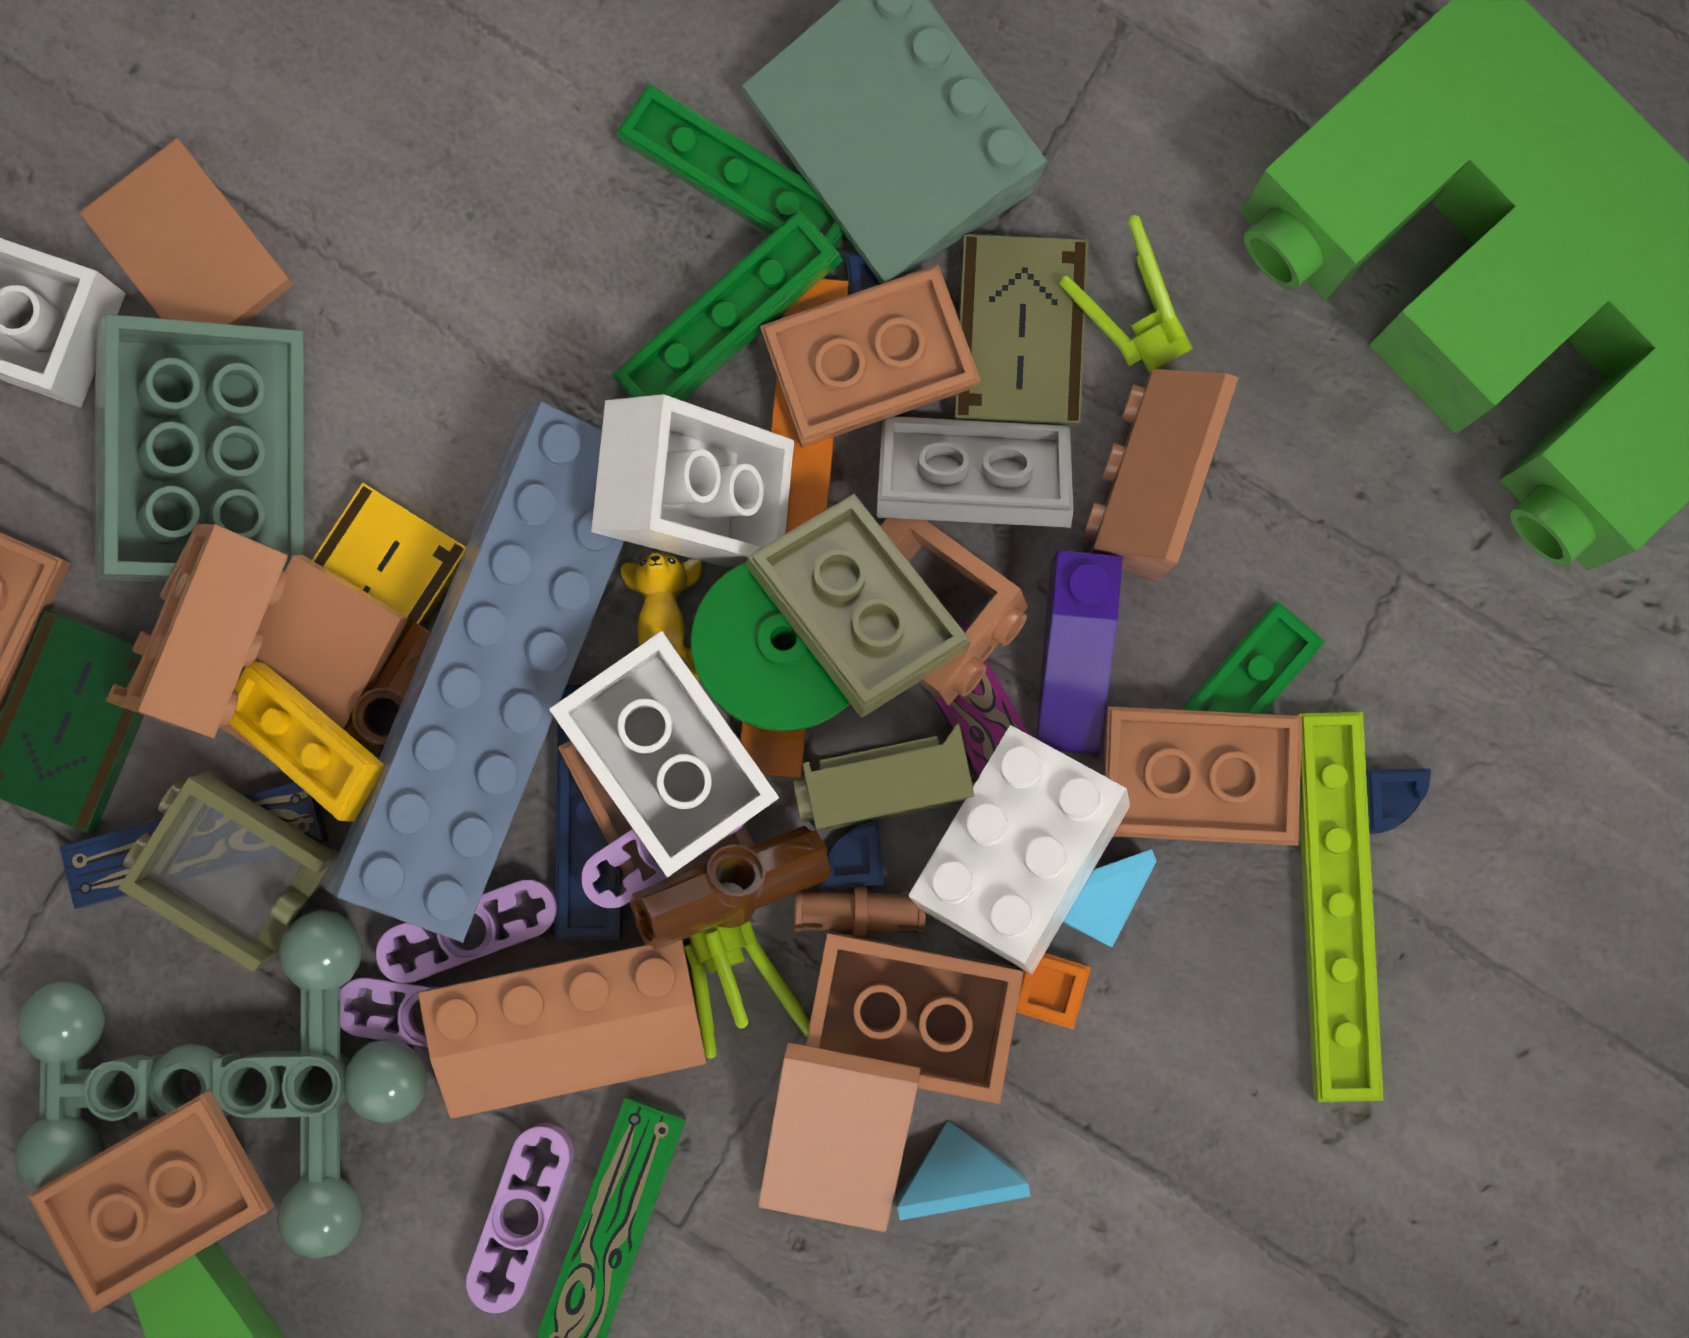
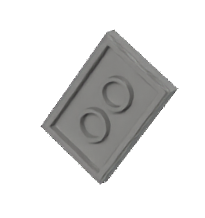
(975, 472)

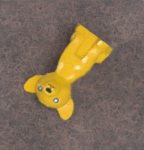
(660, 582)

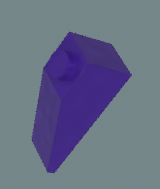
(1078, 650)

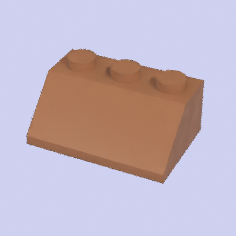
(1159, 469)

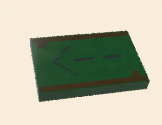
(57, 730)

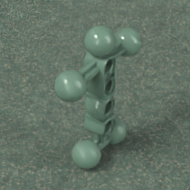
(380, 1083)

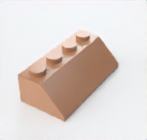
(562, 1028)

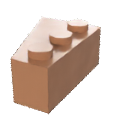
(204, 631)

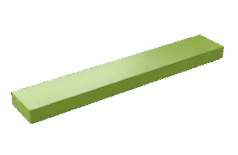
(1339, 910)

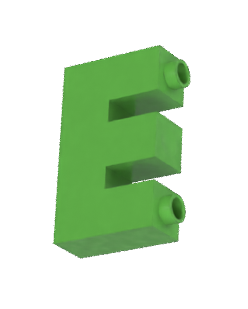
(1571, 237)

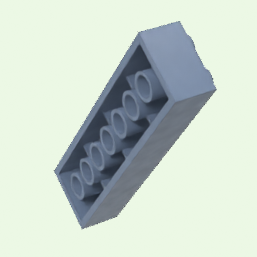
(484, 684)

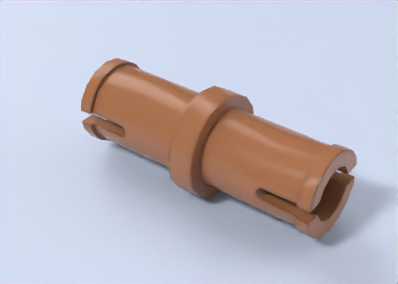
(857, 912)

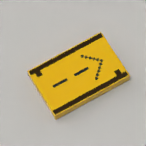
(391, 556)

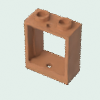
(996, 623)

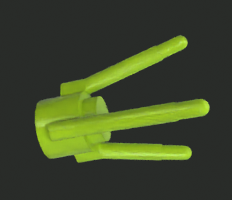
(1158, 335)
(720, 951)

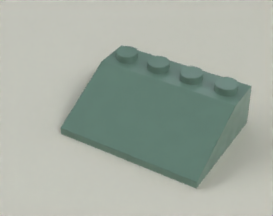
(895, 130)
(191, 434)

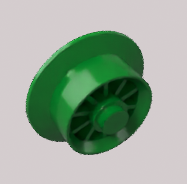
(757, 661)

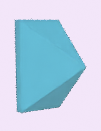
(1109, 897)
(958, 1175)

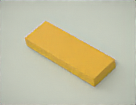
(304, 742)

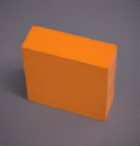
(1054, 991)

